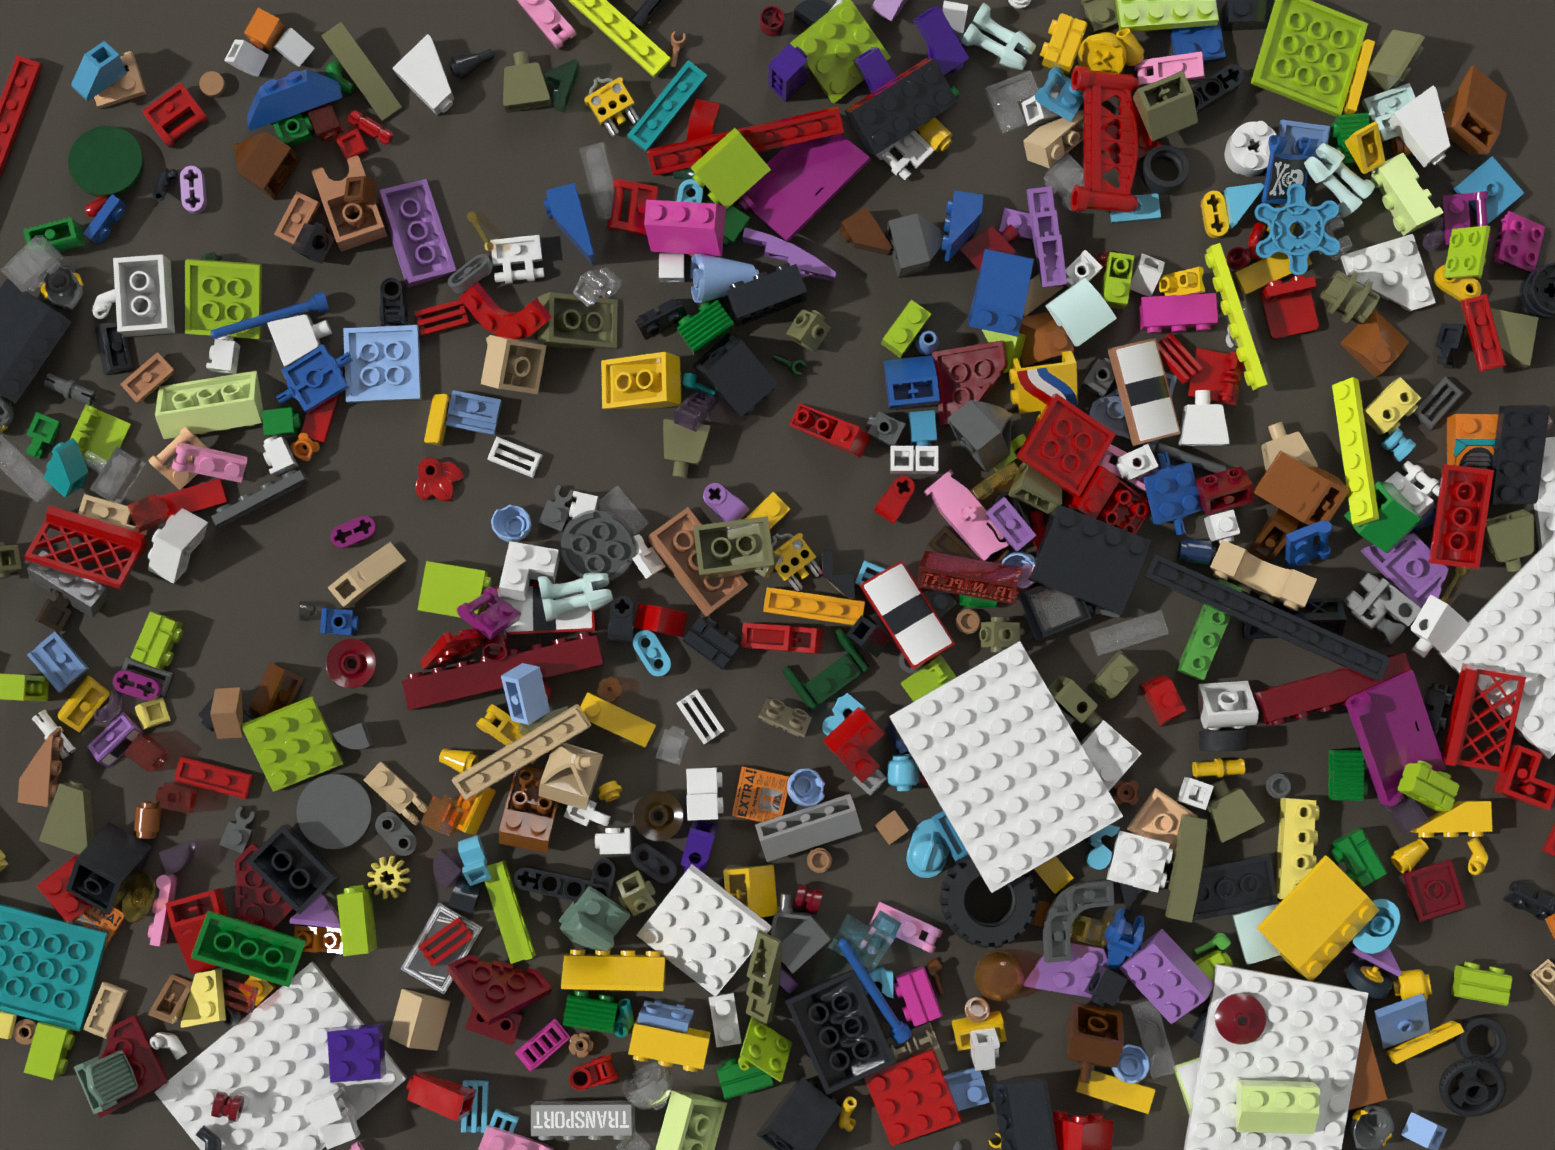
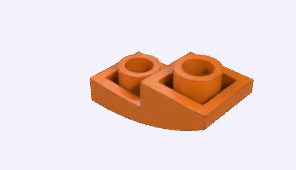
(320, 938)

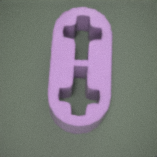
(187, 189)

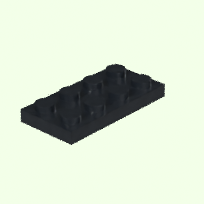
(1518, 454)
(1235, 887)

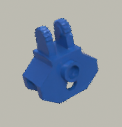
(1123, 938)

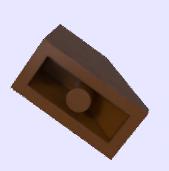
(865, 233)
(1273, 535)

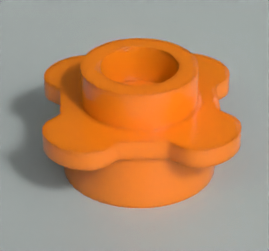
(299, 451)

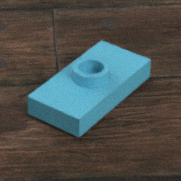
(1147, 209)

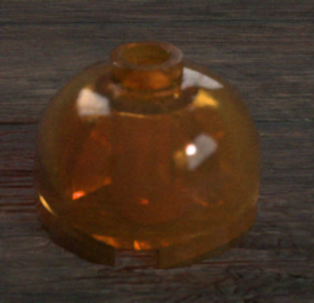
(999, 976)

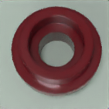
(1238, 258)

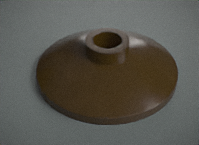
(658, 829)

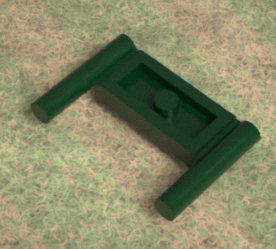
(831, 678)

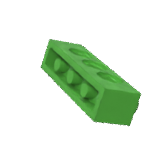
(1204, 640)

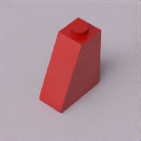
(441, 1096)

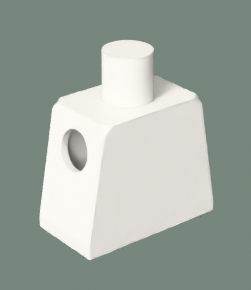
(297, 336)
(1203, 423)
(1437, 627)

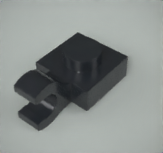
(1450, 339)

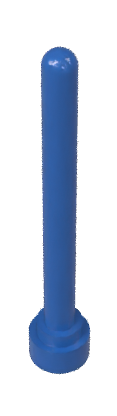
(316, 303)
(899, 1031)

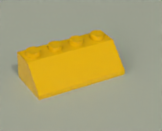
(614, 971)

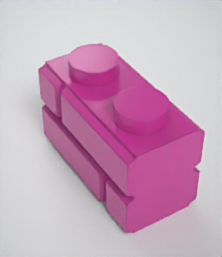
(918, 996)

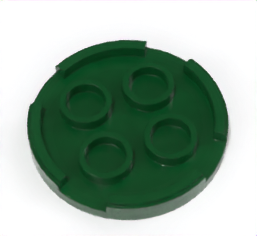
(105, 161)

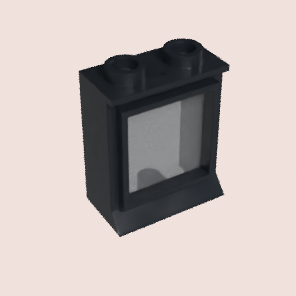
(1052, 611)

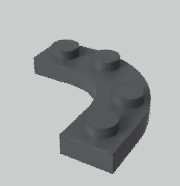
(1065, 909)

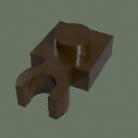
(54, 613)

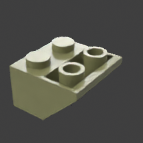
(1393, 59)
(1166, 106)

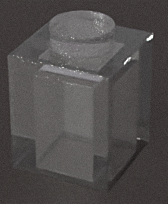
(673, 745)

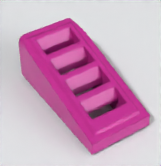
(524, 1057)

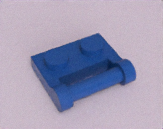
(1300, 544)

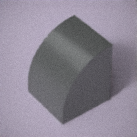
(354, 737)

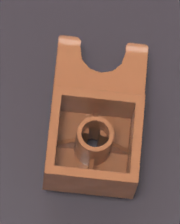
(346, 231)

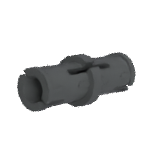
(70, 389)

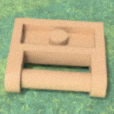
(125, 88)
(178, 478)

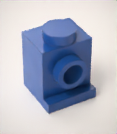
(349, 625)

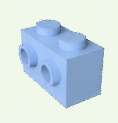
(525, 693)

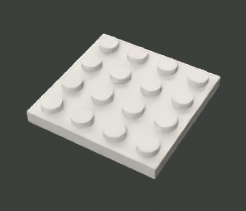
(703, 930)

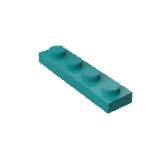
(667, 106)

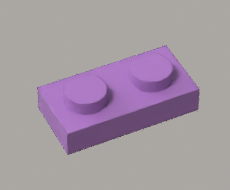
(1019, 221)
(1010, 524)

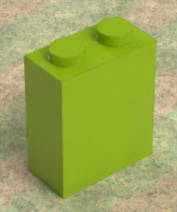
(729, 169)
(450, 586)
(357, 920)

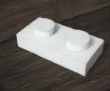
(725, 1019)

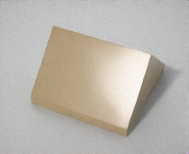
(419, 1020)

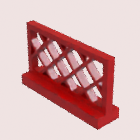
(94, 533)
(1461, 713)

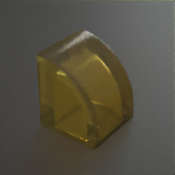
(1089, 930)

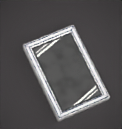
(437, 975)

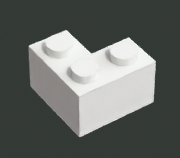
(175, 543)
(526, 563)
(703, 793)
(333, 1118)

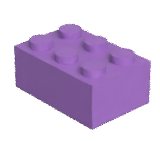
(1167, 976)

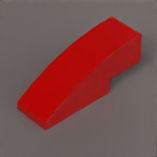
(781, 638)

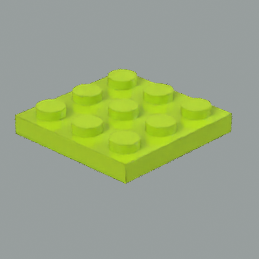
(833, 45)
(221, 295)
(292, 743)

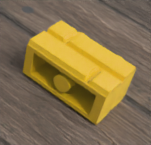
(1064, 43)

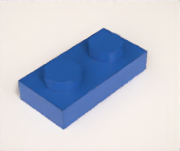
(100, 226)

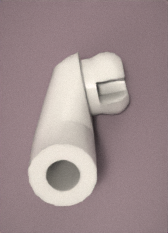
(103, 304)
(168, 1041)

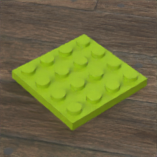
(1165, 14)
(1309, 54)

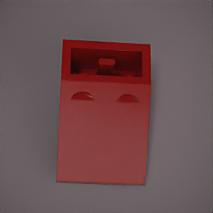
(1110, 502)
(186, 920)

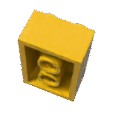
(669, 1046)

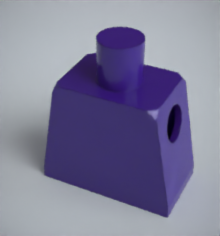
(699, 841)

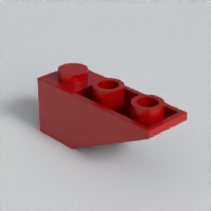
(830, 430)

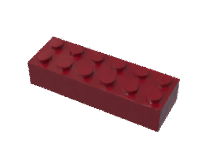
(1319, 692)

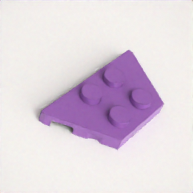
(1409, 568)
(1068, 976)

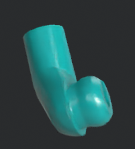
(625, 1019)

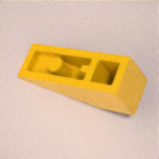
(617, 720)

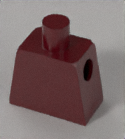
(991, 240)

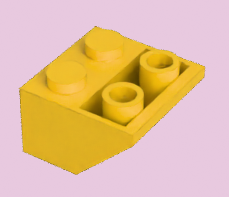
(753, 887)

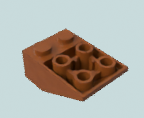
(1475, 113)
(1301, 489)
(527, 817)

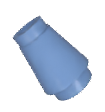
(924, 347)

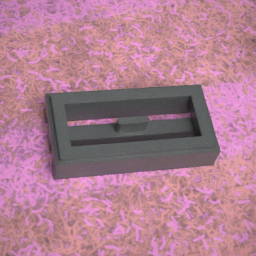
(1423, 418)
(166, 683)

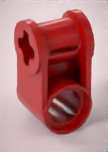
(892, 502)
(595, 1072)

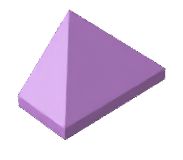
(319, 914)
(1382, 959)

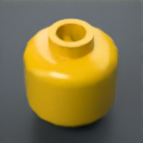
(1412, 984)

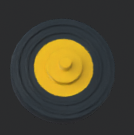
(1369, 979)

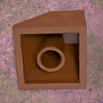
(1043, 339)
(1375, 343)

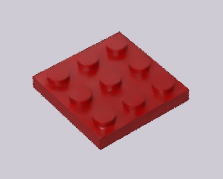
(1065, 445)
(913, 1097)

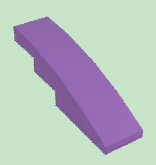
(1046, 236)
(785, 251)

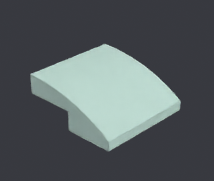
(1384, 105)
(1081, 311)
(1252, 942)

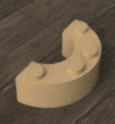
(1261, 577)

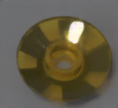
(139, 898)

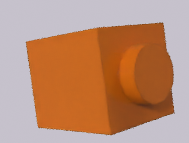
(264, 30)

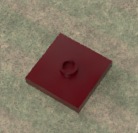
(1434, 890)

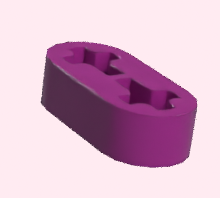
(351, 526)
(135, 690)

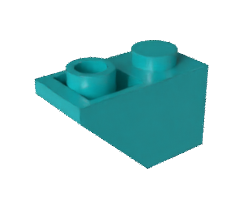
(66, 468)

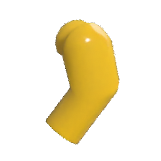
(1479, 857)
(844, 1116)

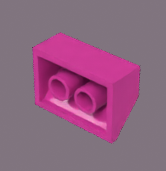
(685, 227)

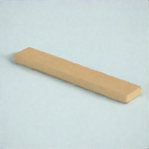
(521, 752)

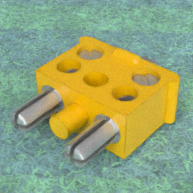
(610, 95)
(792, 549)

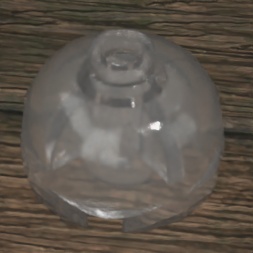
(649, 1087)

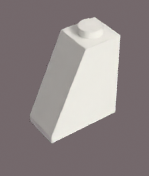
(425, 76)
(1423, 127)

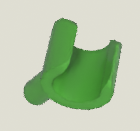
(1219, 940)

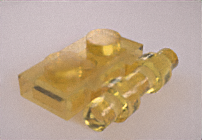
(1000, 477)

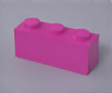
(1178, 313)

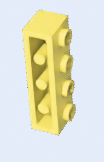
(1295, 843)

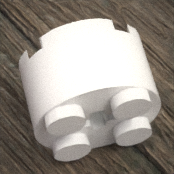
(1238, 155)

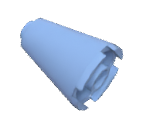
(715, 275)

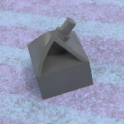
(913, 243)
(984, 431)
(799, 934)

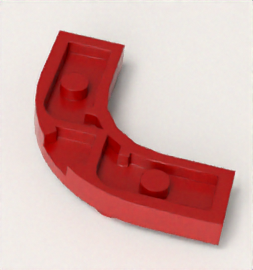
(501, 322)

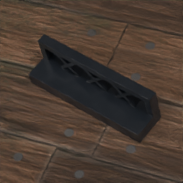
(1329, 621)

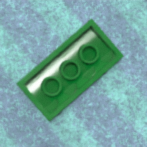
(248, 948)

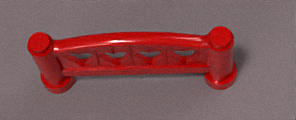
(1097, 192)

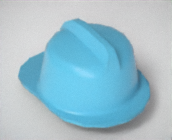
(927, 850)
(1380, 929)

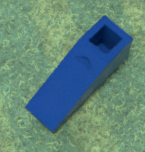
(964, 221)

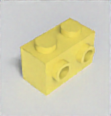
(1391, 406)

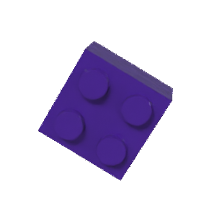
(356, 1053)

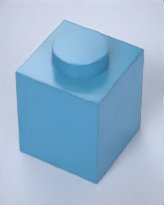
(922, 428)

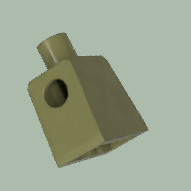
(524, 85)
(684, 446)
(1035, 489)
(1510, 538)
(1114, 676)
(1068, 696)
(1231, 812)

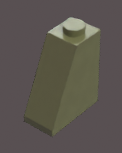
(1516, 336)
(69, 818)

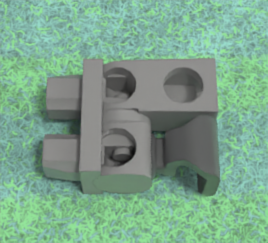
(1378, 601)

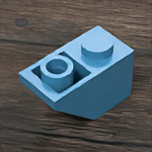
(98, 71)

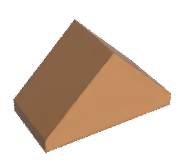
(227, 713)
(171, 1000)

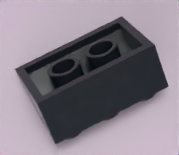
(766, 294)
(293, 868)
(1024, 1114)

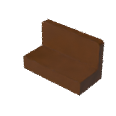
(276, 690)

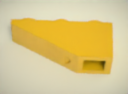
(1465, 816)

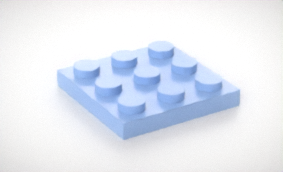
(383, 364)

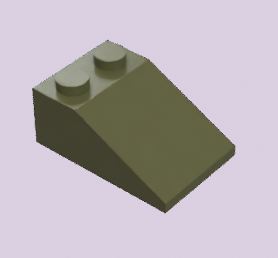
(578, 325)
(733, 547)

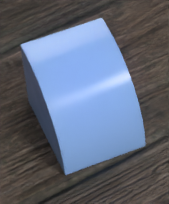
(1424, 1131)

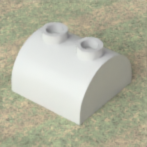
(1226, 705)

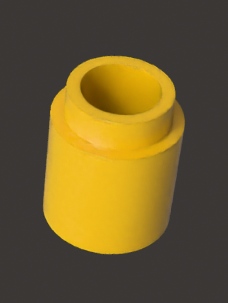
(935, 135)

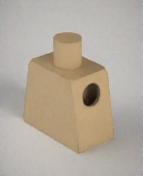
(1291, 444)

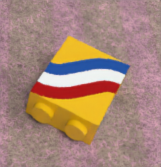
(1037, 384)

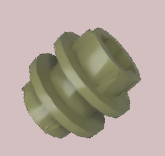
(1349, 296)

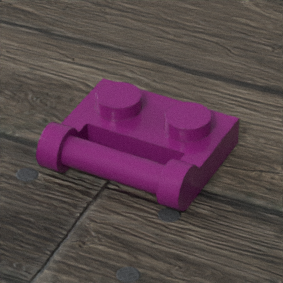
(1457, 211)
(494, 619)

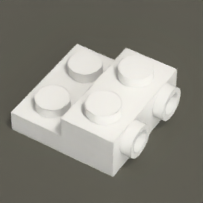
(1139, 861)

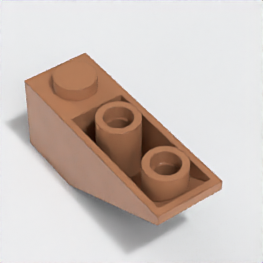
(40, 778)

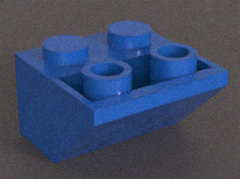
(911, 382)

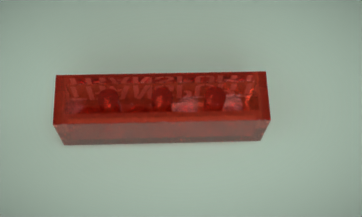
(969, 577)

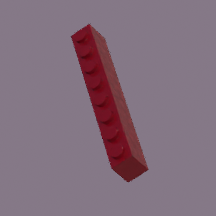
(485, 676)

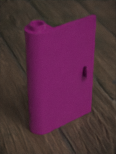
(802, 182)
(1387, 733)

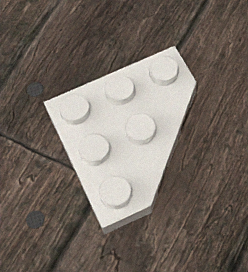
(1395, 272)

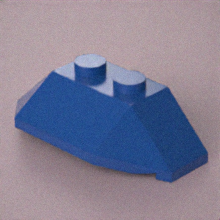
(291, 96)

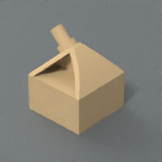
(513, 364)
(570, 775)

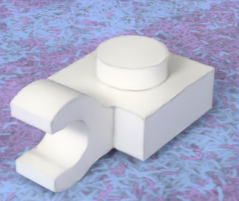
(647, 559)
(584, 816)

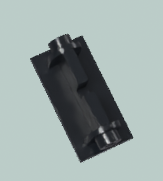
(653, 324)
(1440, 700)
(1523, 899)

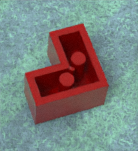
(852, 740)
(1520, 782)
(1082, 1131)

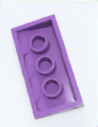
(416, 232)

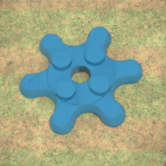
(1297, 212)

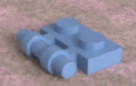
(666, 1016)

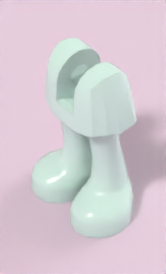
(1014, 40)
(1324, 173)
(592, 599)

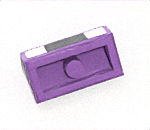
(114, 740)

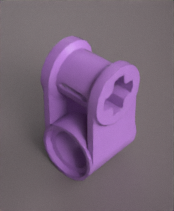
(728, 507)

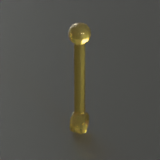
(472, 217)
(1459, 572)

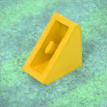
(1366, 148)

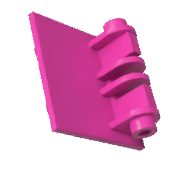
(1519, 242)

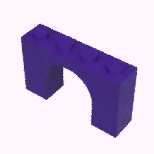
(941, 46)

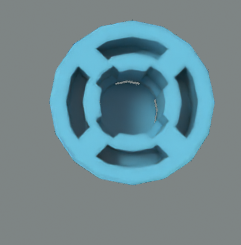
(1403, 447)

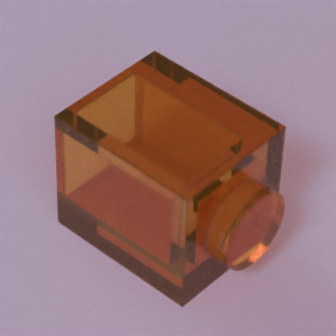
(443, 815)

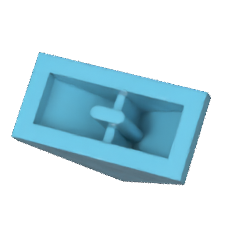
(1239, 199)

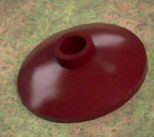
(338, 663)
(1234, 1007)

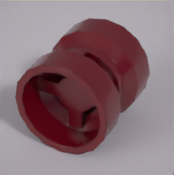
(772, 15)
(496, 648)
(807, 899)
(227, 1106)

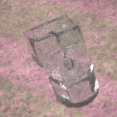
(596, 283)

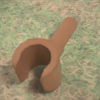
(677, 45)

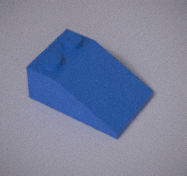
(566, 209)
(1000, 292)

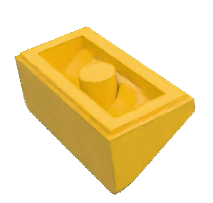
(437, 419)
(83, 703)
(475, 810)
(963, 1026)

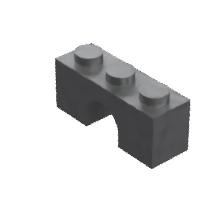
(83, 593)

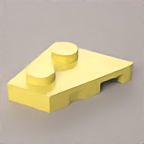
(205, 1000)

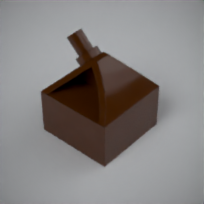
(265, 163)
(1094, 1037)

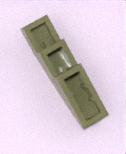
(361, 71)
(1187, 868)
(764, 976)

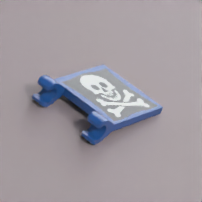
(1285, 168)

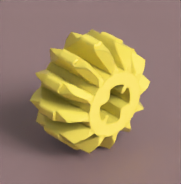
(393, 869)

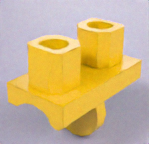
(1182, 282)

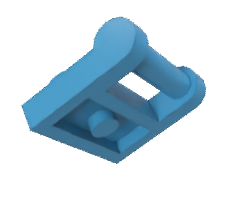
(1067, 101)

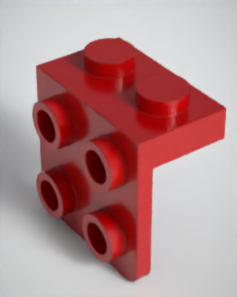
(1289, 307)

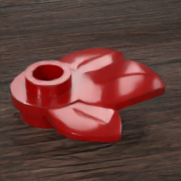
(439, 482)

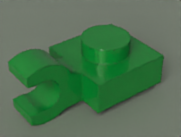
(42, 430)

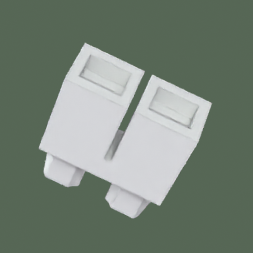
(909, 461)

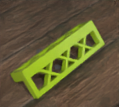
(509, 913)

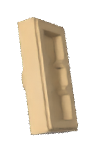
(105, 1009)

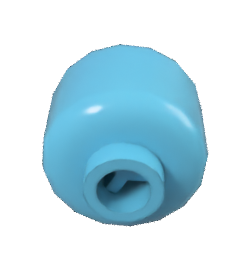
(903, 772)

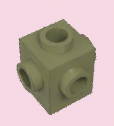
(809, 329)
(9, 560)
(999, 634)
(636, 893)

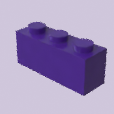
(788, 72)

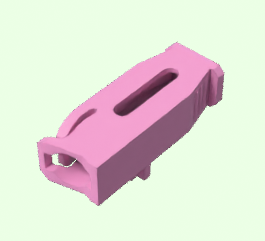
(966, 516)

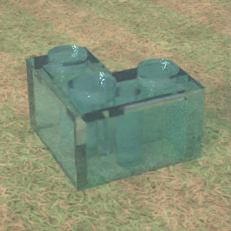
(867, 941)

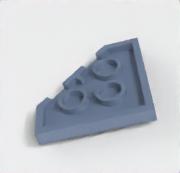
(1110, 412)

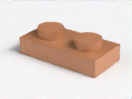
(298, 212)
(148, 377)

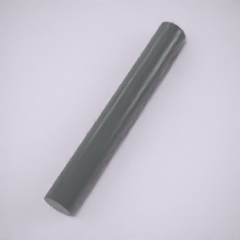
(1190, 458)

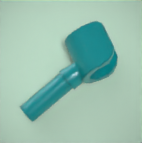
(689, 382)

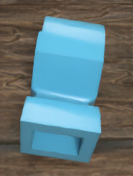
(842, 703)
(1099, 855)
(474, 860)
(883, 976)

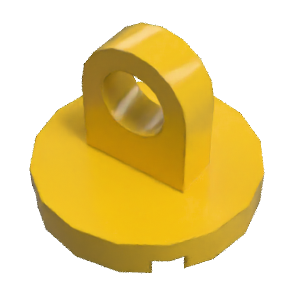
(1102, 53)

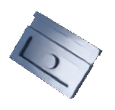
(473, 412)
(58, 661)
(967, 1088)

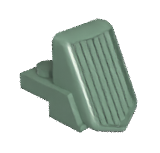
(593, 920)
(106, 1080)

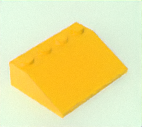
(1317, 919)

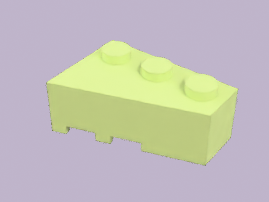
(1404, 195)

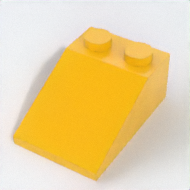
(641, 382)

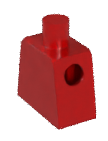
(1163, 699)

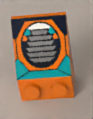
(1471, 440)

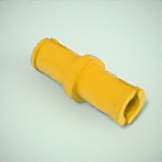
(1218, 768)

